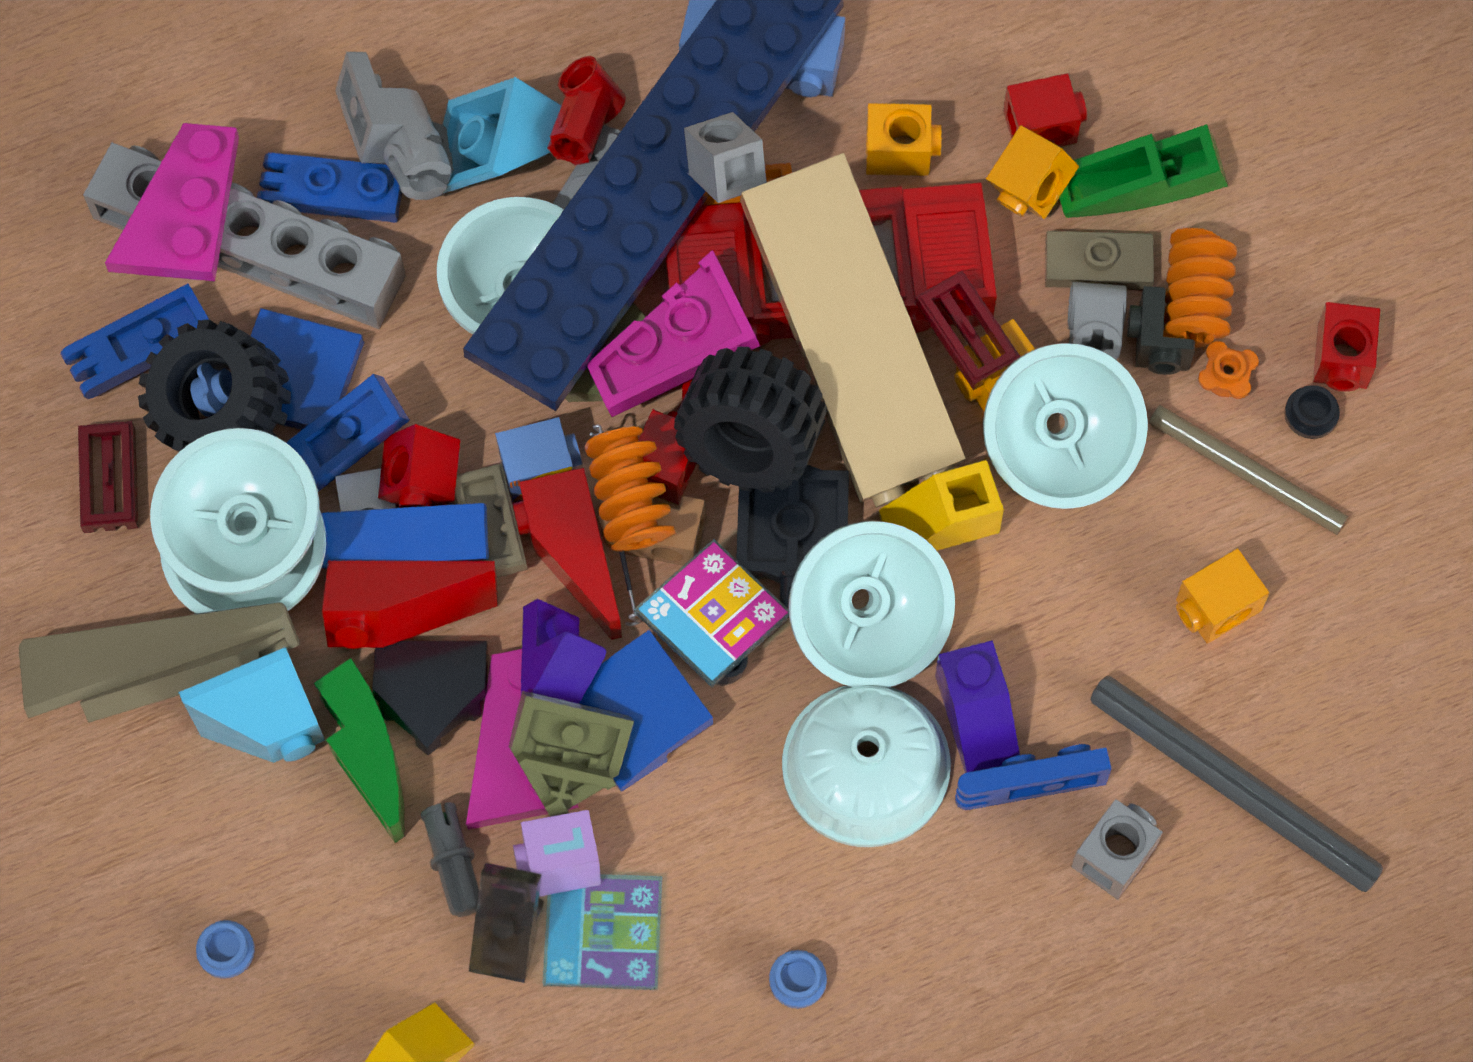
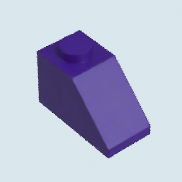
(977, 706)

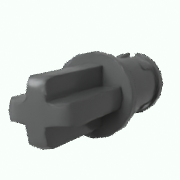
(451, 858)

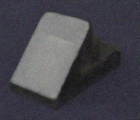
(505, 922)

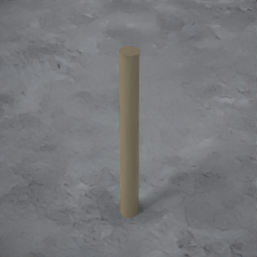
(1248, 469)

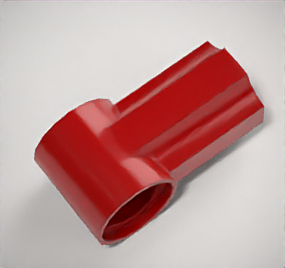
(589, 103)

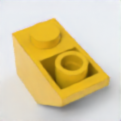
(950, 507)

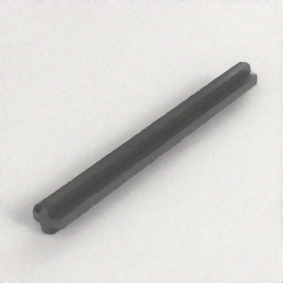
(1236, 784)

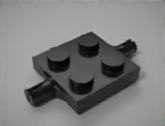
(785, 524)

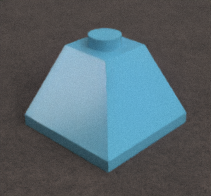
(497, 130)
(256, 710)

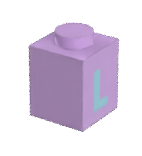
(561, 851)

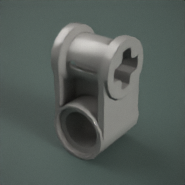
(1097, 316)

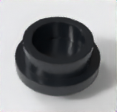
(1312, 412)

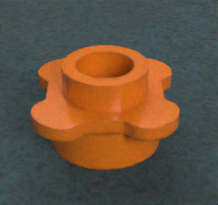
(1224, 384)

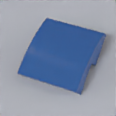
(657, 697)

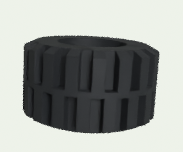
(255, 390)
(750, 419)

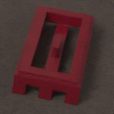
(990, 367)
(109, 518)

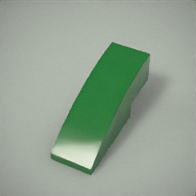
(1144, 174)
(364, 745)

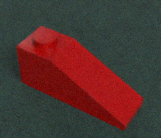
(567, 539)
(395, 600)

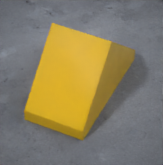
(422, 1038)

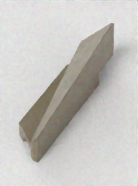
(147, 660)

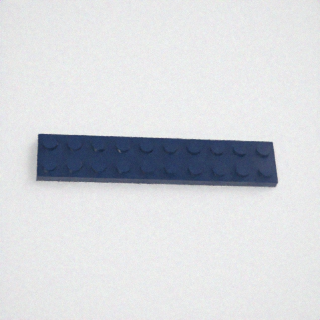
(640, 196)

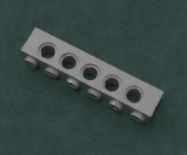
(359, 294)

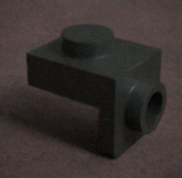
(1154, 351)

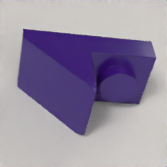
(554, 655)

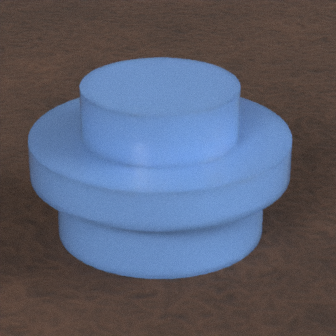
(225, 949)
(798, 979)

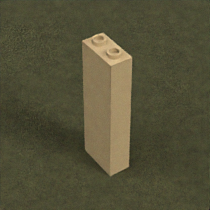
(852, 329)

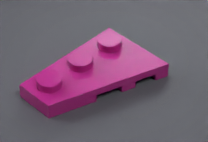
(183, 209)
(672, 339)
(499, 785)

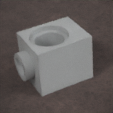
(725, 156)
(1107, 869)

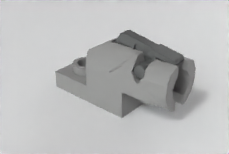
(394, 129)

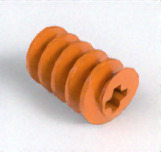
(1198, 286)
(626, 489)

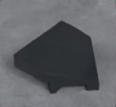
(430, 686)

